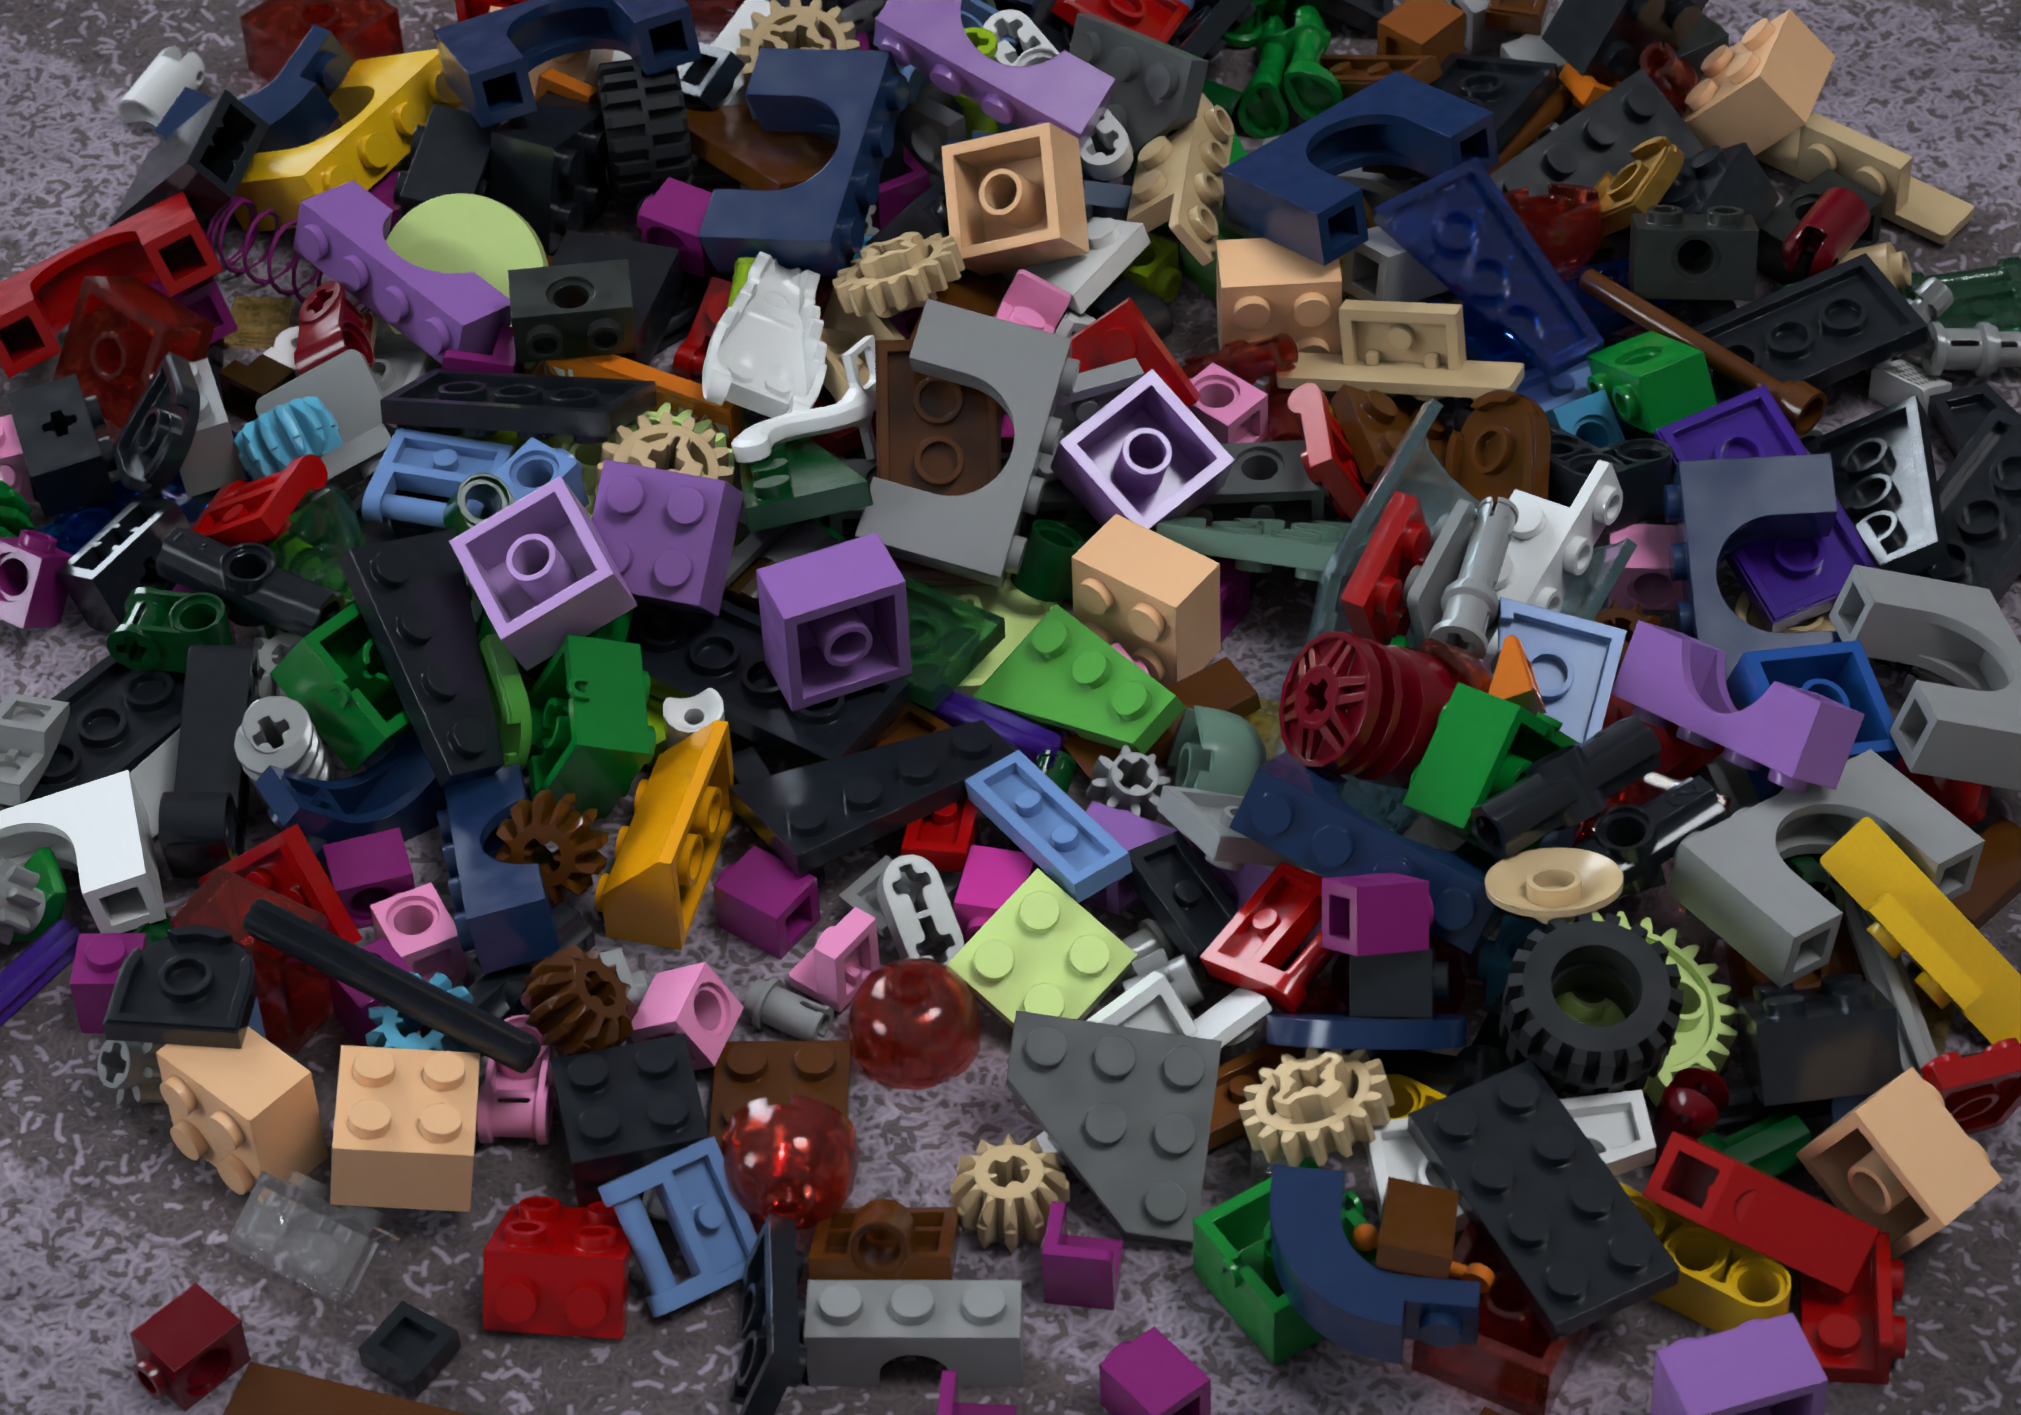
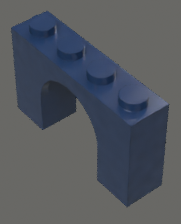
(492, 53)
(1291, 183)
(824, 217)
(1730, 505)
(1306, 821)

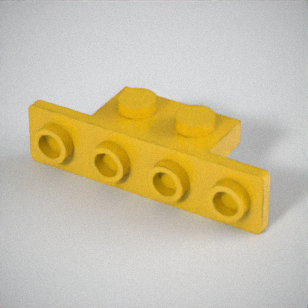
(1929, 929)

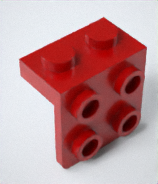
(557, 1271)

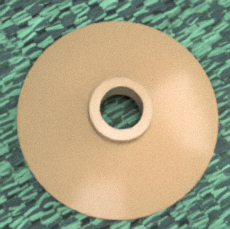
(1554, 883)

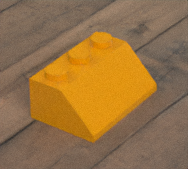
(671, 842)

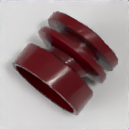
(1362, 707)

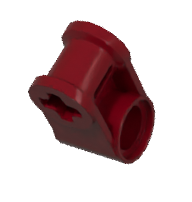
(332, 326)

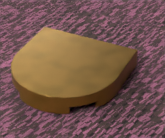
(1639, 183)

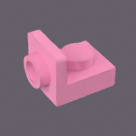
(1033, 302)
(839, 961)

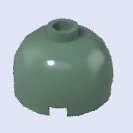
(1215, 752)

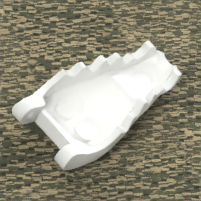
(768, 343)

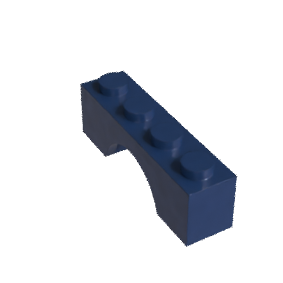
(497, 904)

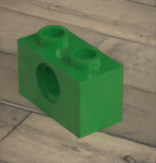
(1652, 380)

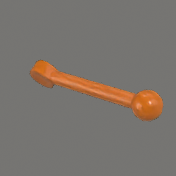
(1366, 1238)

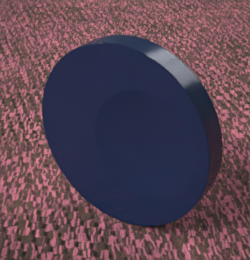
(1338, 1031)

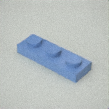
(1048, 826)

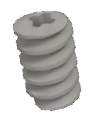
(281, 735)

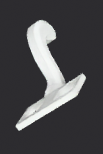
(853, 410)

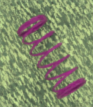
(249, 239)

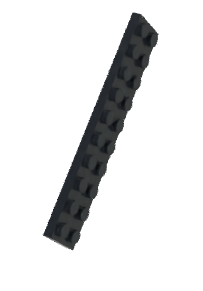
(726, 653)

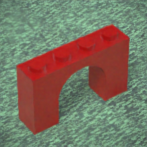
(153, 245)

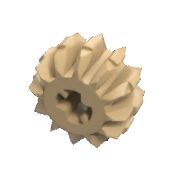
(1008, 1191)

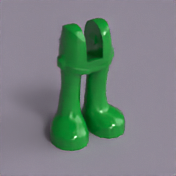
(1309, 87)

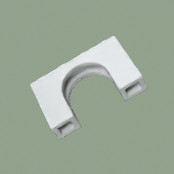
(103, 837)

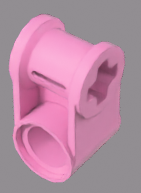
(517, 1102)

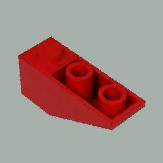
(1761, 1212)

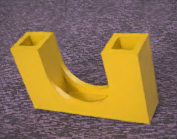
(379, 112)

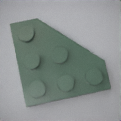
(1260, 542)

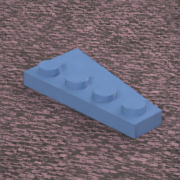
(1573, 669)

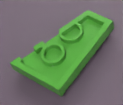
(1082, 684)

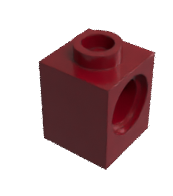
(188, 1348)

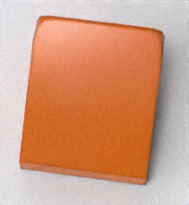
(1515, 677)

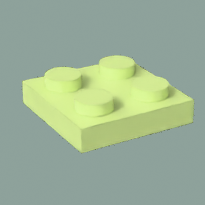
(1042, 955)

